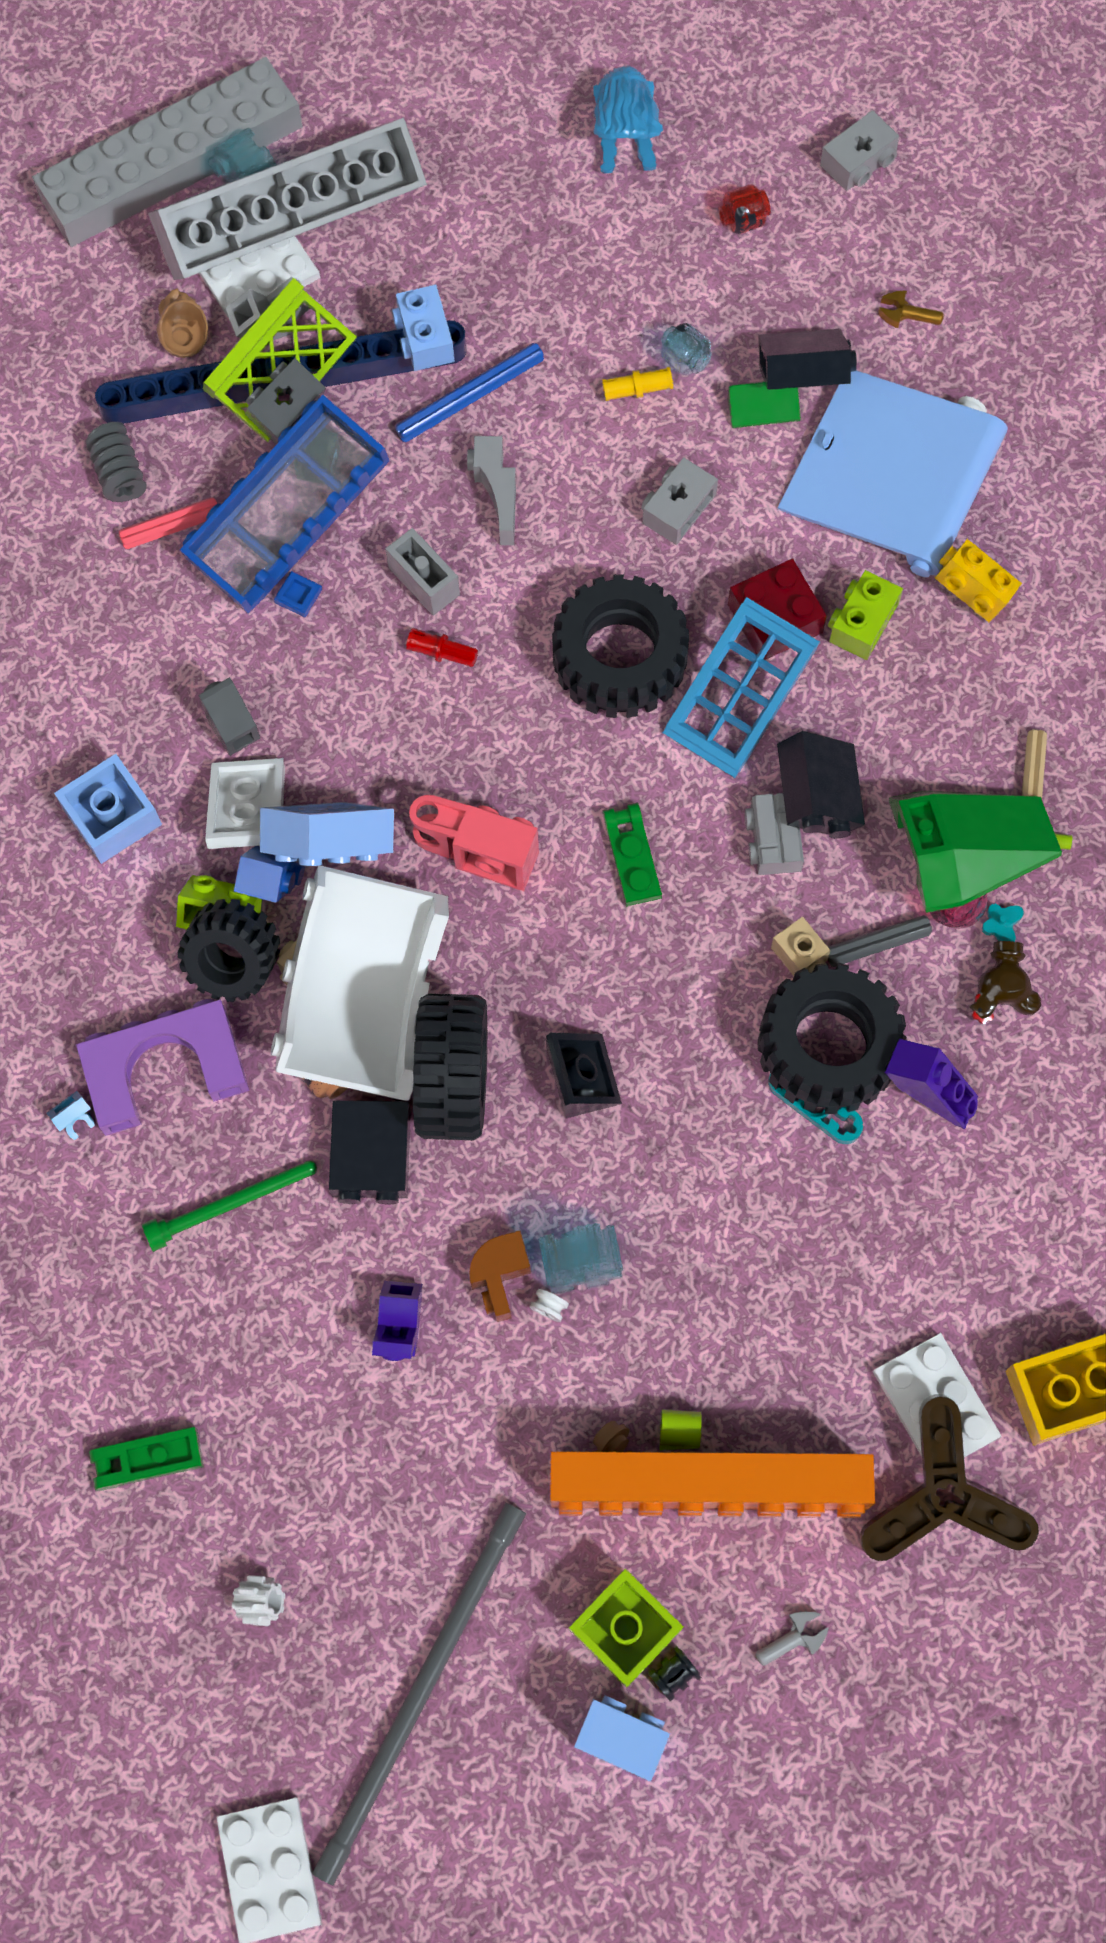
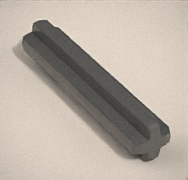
(879, 940)

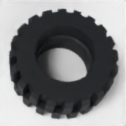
(625, 604)
(839, 993)
(450, 1067)

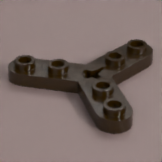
(920, 1509)

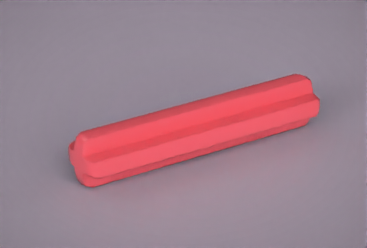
(166, 524)

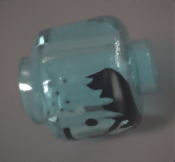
(685, 349)

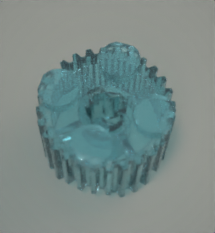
(239, 157)
(581, 1257)

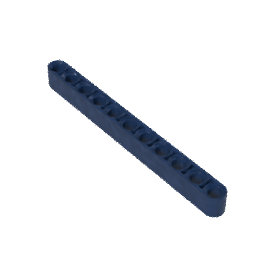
(166, 384)

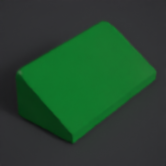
(756, 405)

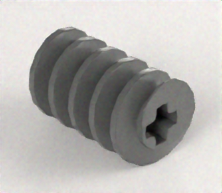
(115, 462)

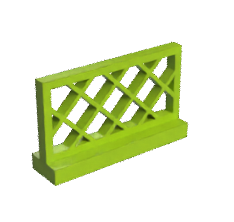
(262, 334)

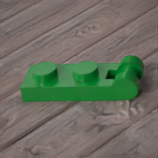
(632, 855)
(147, 1458)

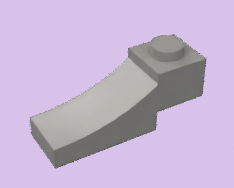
(499, 481)

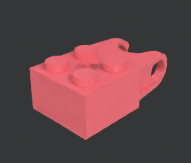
(478, 840)

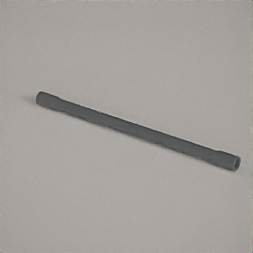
(340, 1845)

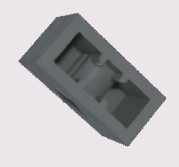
(288, 379)

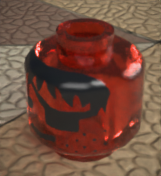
(745, 209)

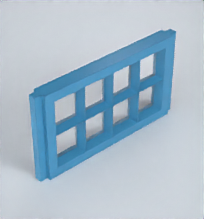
(776, 629)

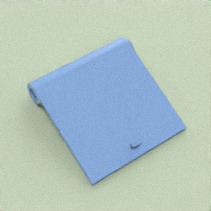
(896, 468)

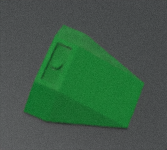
(972, 842)

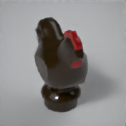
(1005, 984)

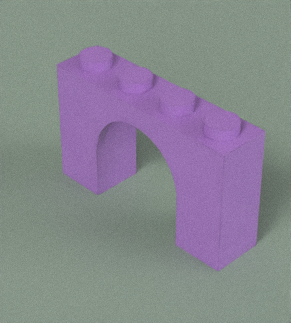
(111, 1058)

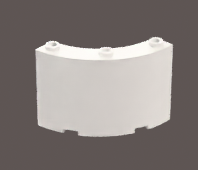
(358, 982)

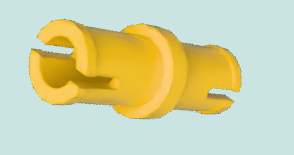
(637, 384)

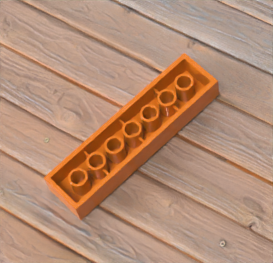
(712, 1482)

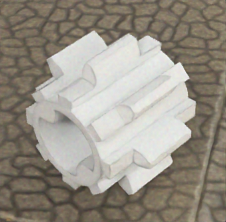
(258, 1600)

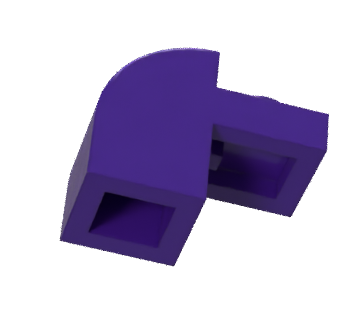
(398, 1321)

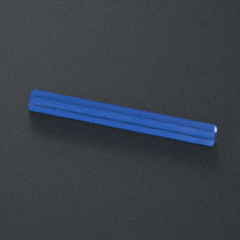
(469, 392)

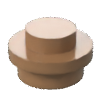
(611, 1438)

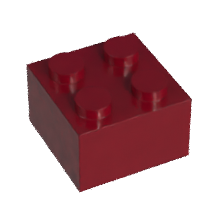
(784, 594)

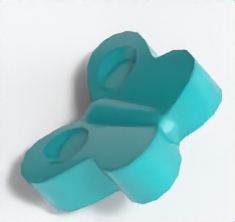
(1002, 921)

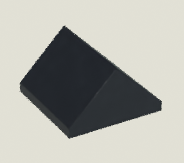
(582, 1072)

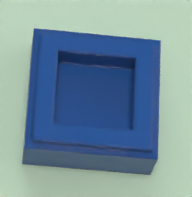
(298, 594)

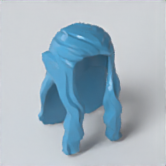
(626, 111)

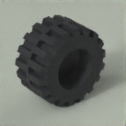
(214, 969)

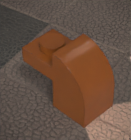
(496, 1262)

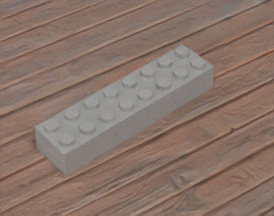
(164, 151)
(287, 199)

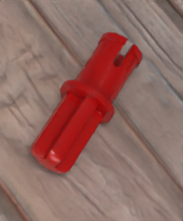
(441, 647)

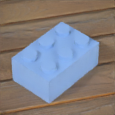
(326, 832)

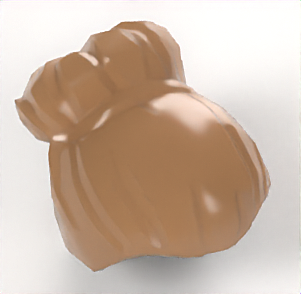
(181, 325)

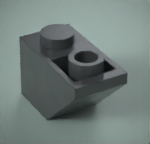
(228, 716)

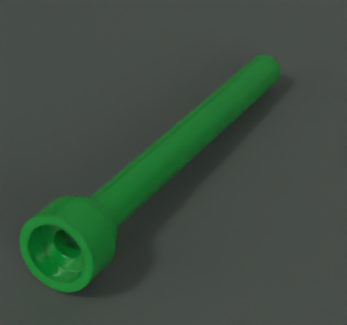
(161, 1231)

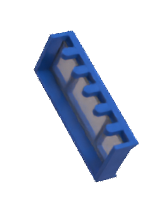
(285, 503)

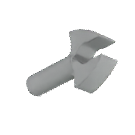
(792, 1639)

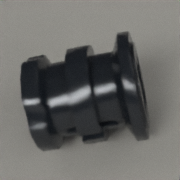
(674, 1674)

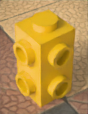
(977, 579)

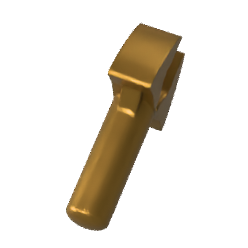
(906, 311)

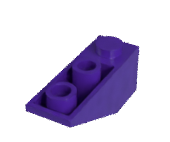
(932, 1081)

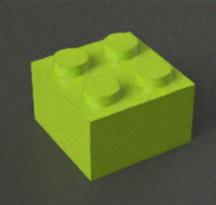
(626, 1628)

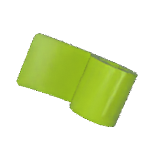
(680, 1429)

